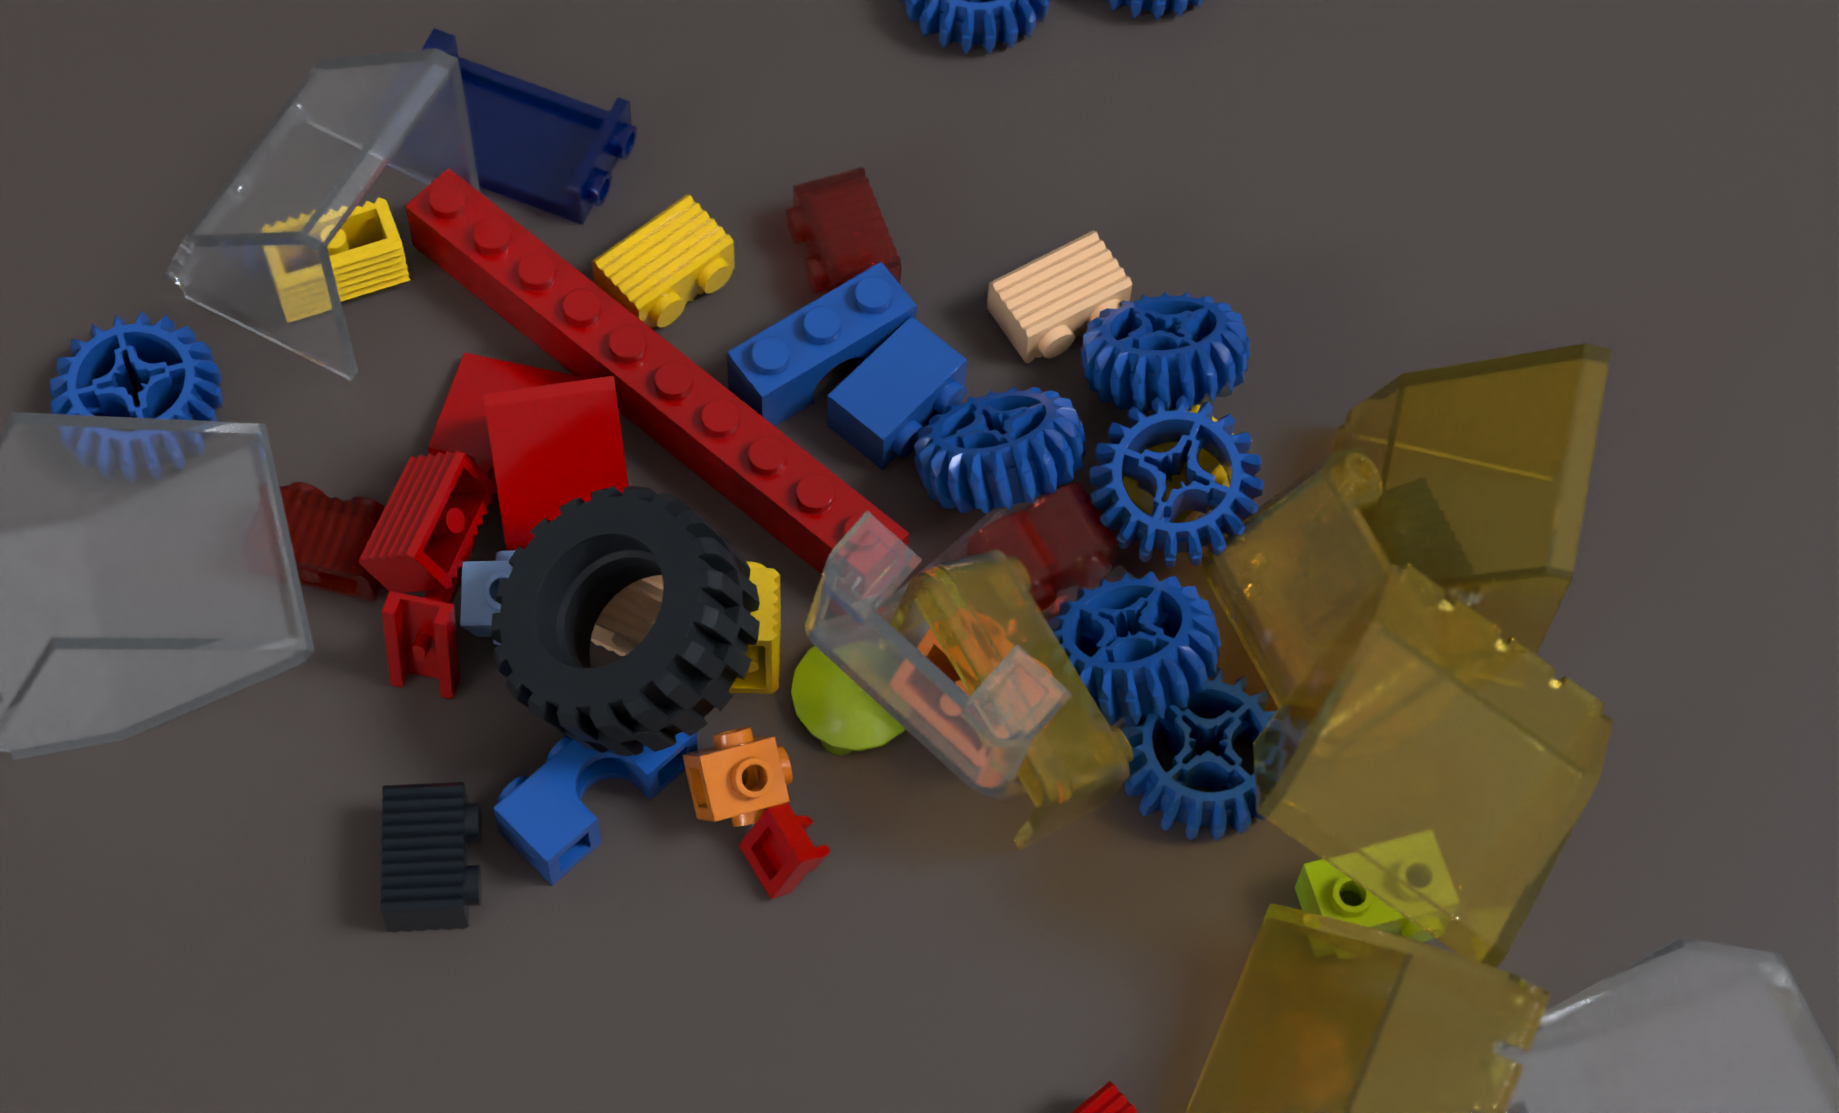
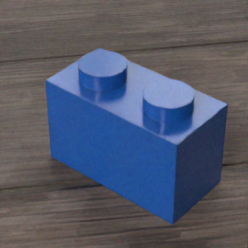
(897, 393)

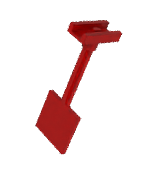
(423, 630)

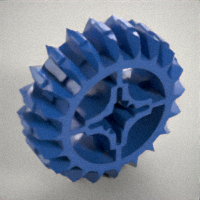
(977, 20)
(1165, 351)
(101, 373)
(1000, 450)
(1151, 468)
(1146, 644)
(1232, 786)

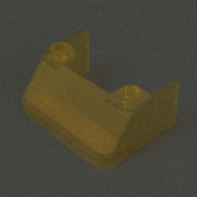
(978, 615)

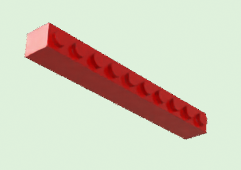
(653, 380)

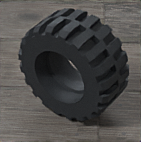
(570, 578)

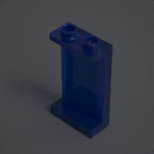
(538, 141)

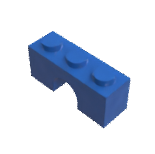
(785, 362)
(545, 812)

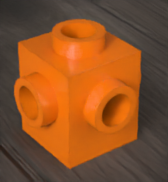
(738, 777)

